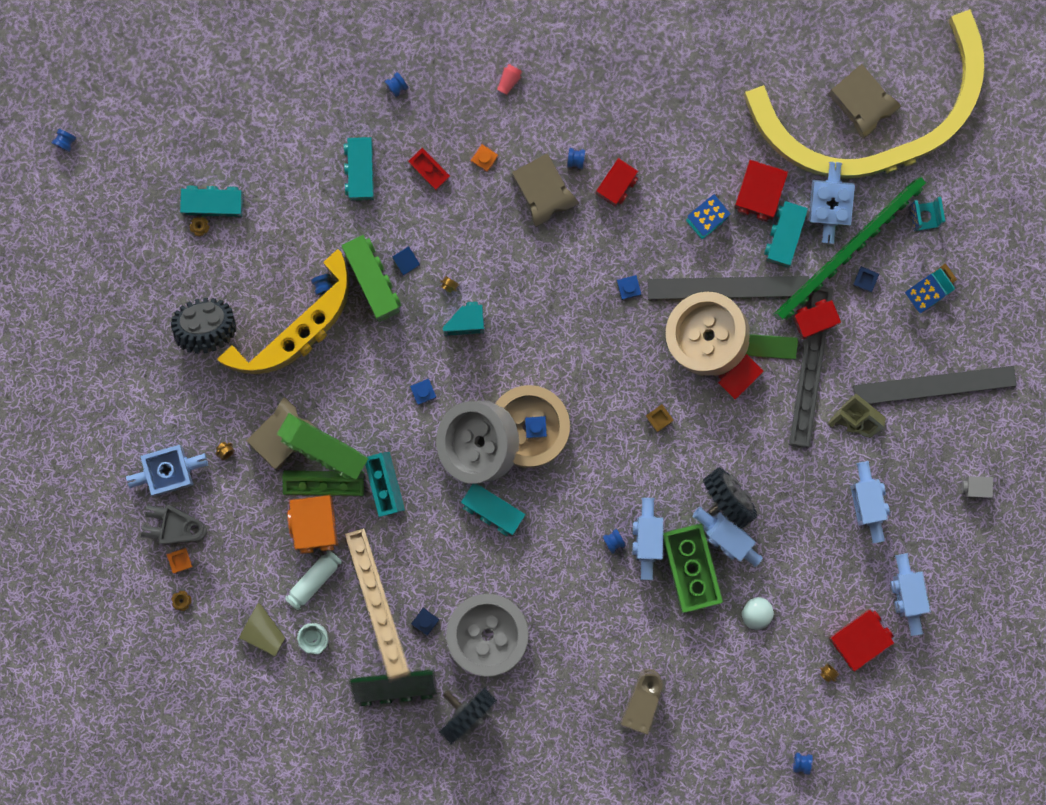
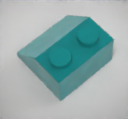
(466, 321)

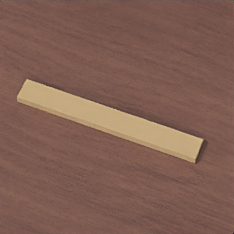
(377, 604)

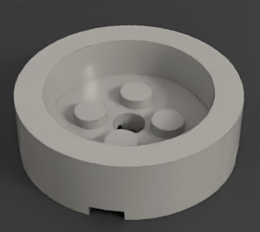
(459, 437)
(469, 622)

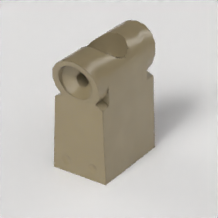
(863, 100)
(543, 189)
(268, 443)
(643, 701)

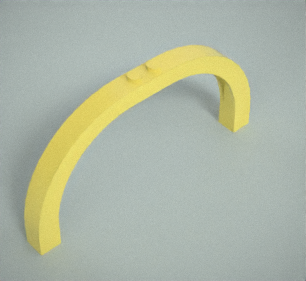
(783, 143)

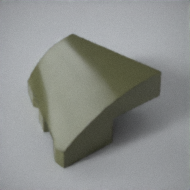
(859, 417)
(262, 632)

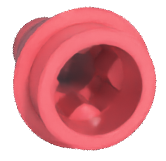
(509, 78)

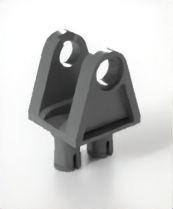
(175, 526)

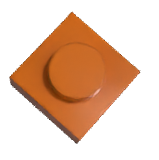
(484, 158)
(179, 560)

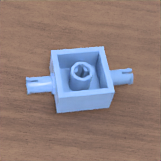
(841, 211)
(155, 464)
(869, 502)
(648, 539)
(733, 540)
(910, 594)

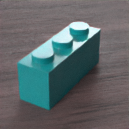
(359, 168)
(211, 201)
(785, 234)
(384, 484)
(492, 509)

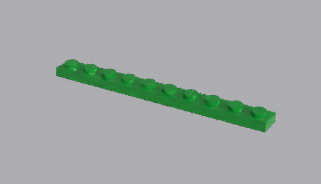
(844, 255)

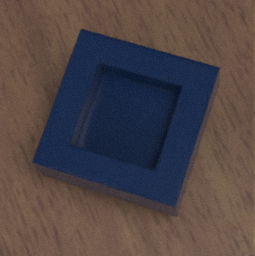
(866, 279)
(425, 621)

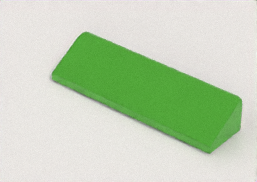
(772, 346)
(321, 483)

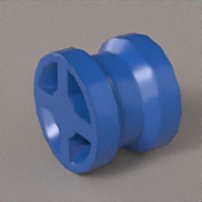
(396, 84)
(64, 140)
(576, 158)
(322, 284)
(614, 541)
(802, 763)

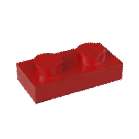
(429, 169)

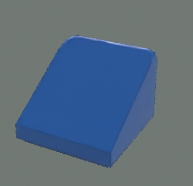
(406, 260)

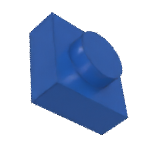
(629, 287)
(423, 391)
(535, 427)

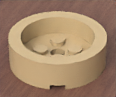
(702, 314)
(537, 402)

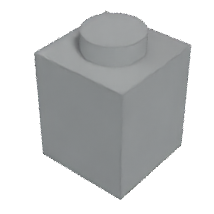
(978, 487)

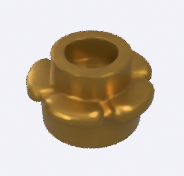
(199, 221)
(449, 285)
(224, 450)
(176, 600)
(829, 673)

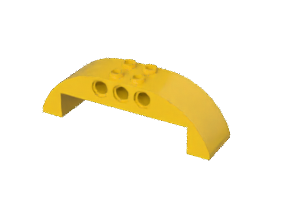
(275, 355)

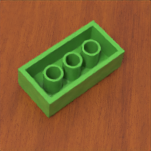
(369, 274)
(321, 447)
(694, 588)

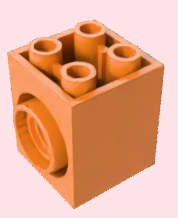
(312, 524)

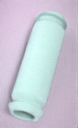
(313, 580)

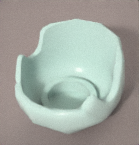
(757, 613)
(310, 633)

